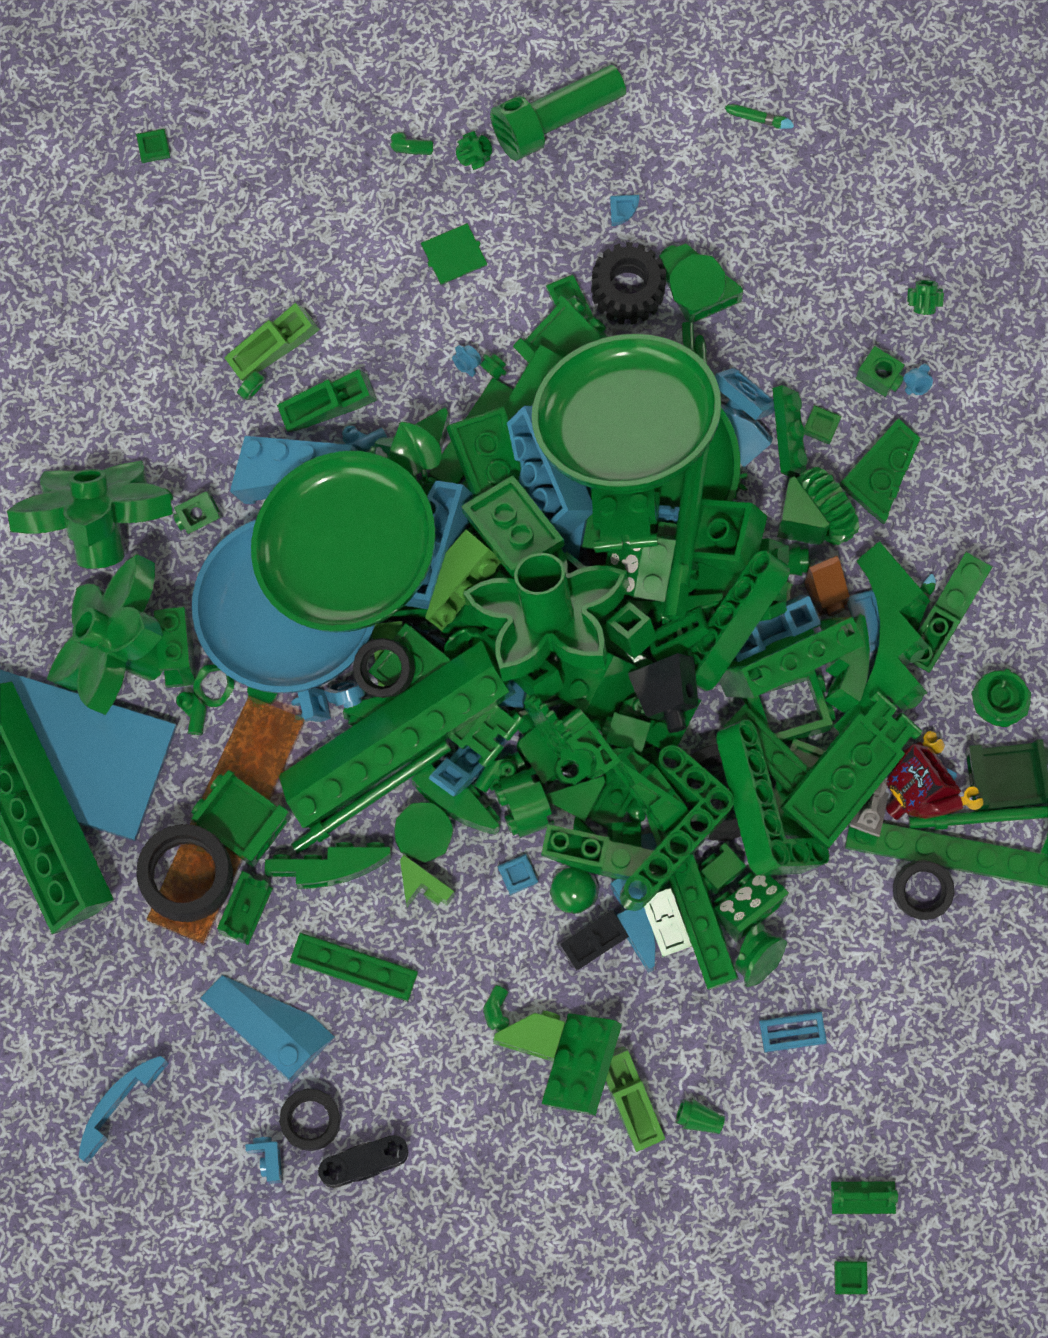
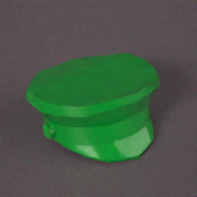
(697, 282)
(1004, 703)
(423, 831)
(759, 955)

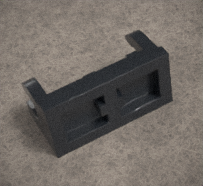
(592, 940)

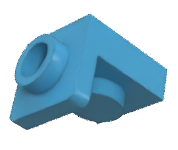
(270, 1164)

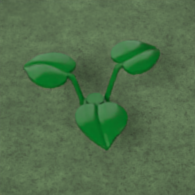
(417, 451)

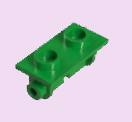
(864, 1197)

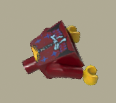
(924, 785)

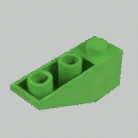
(463, 567)

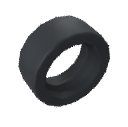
(365, 653)
(942, 904)
(286, 1116)

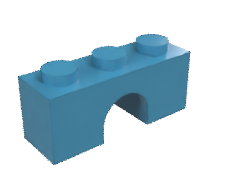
(797, 619)

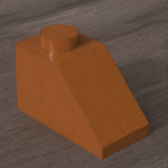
(827, 587)

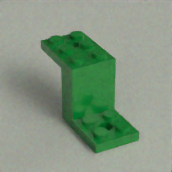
(604, 691)

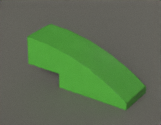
(272, 342)
(632, 1101)

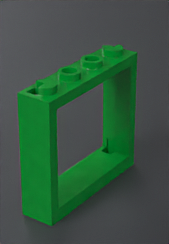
(791, 658)

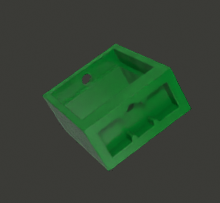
(825, 711)

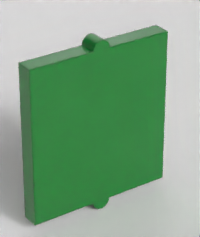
(453, 254)

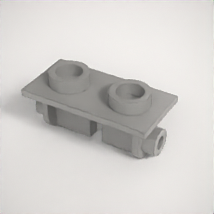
(871, 815)

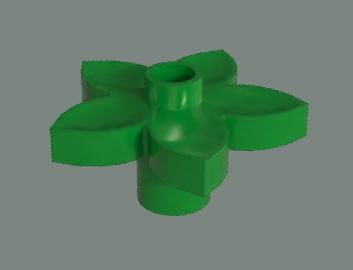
(91, 509)
(548, 612)
(110, 636)

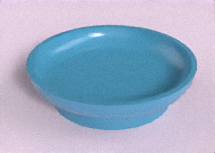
(251, 637)

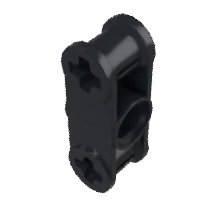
(363, 1161)

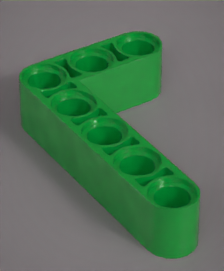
(737, 617)
(757, 809)
(683, 833)

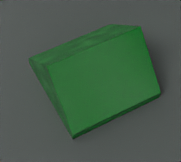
(801, 517)

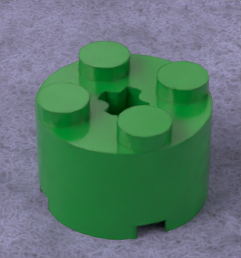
(524, 802)

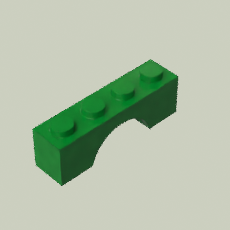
(625, 624)

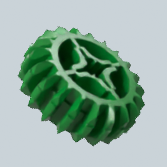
(831, 503)

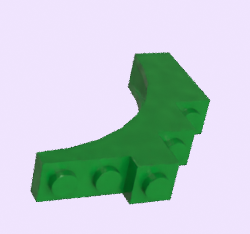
(899, 642)

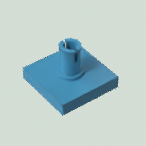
(744, 394)

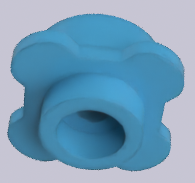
(466, 359)
(918, 380)

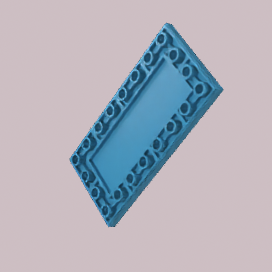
(101, 760)

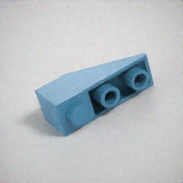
(750, 434)

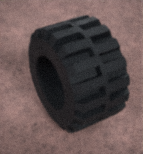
(624, 305)

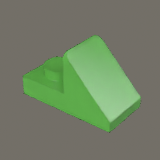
(417, 878)

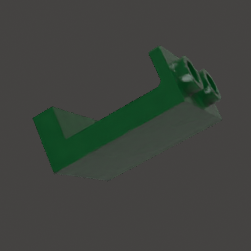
(1009, 775)

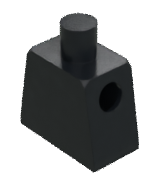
(667, 689)

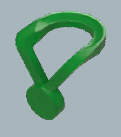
(203, 672)

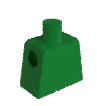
(538, 754)

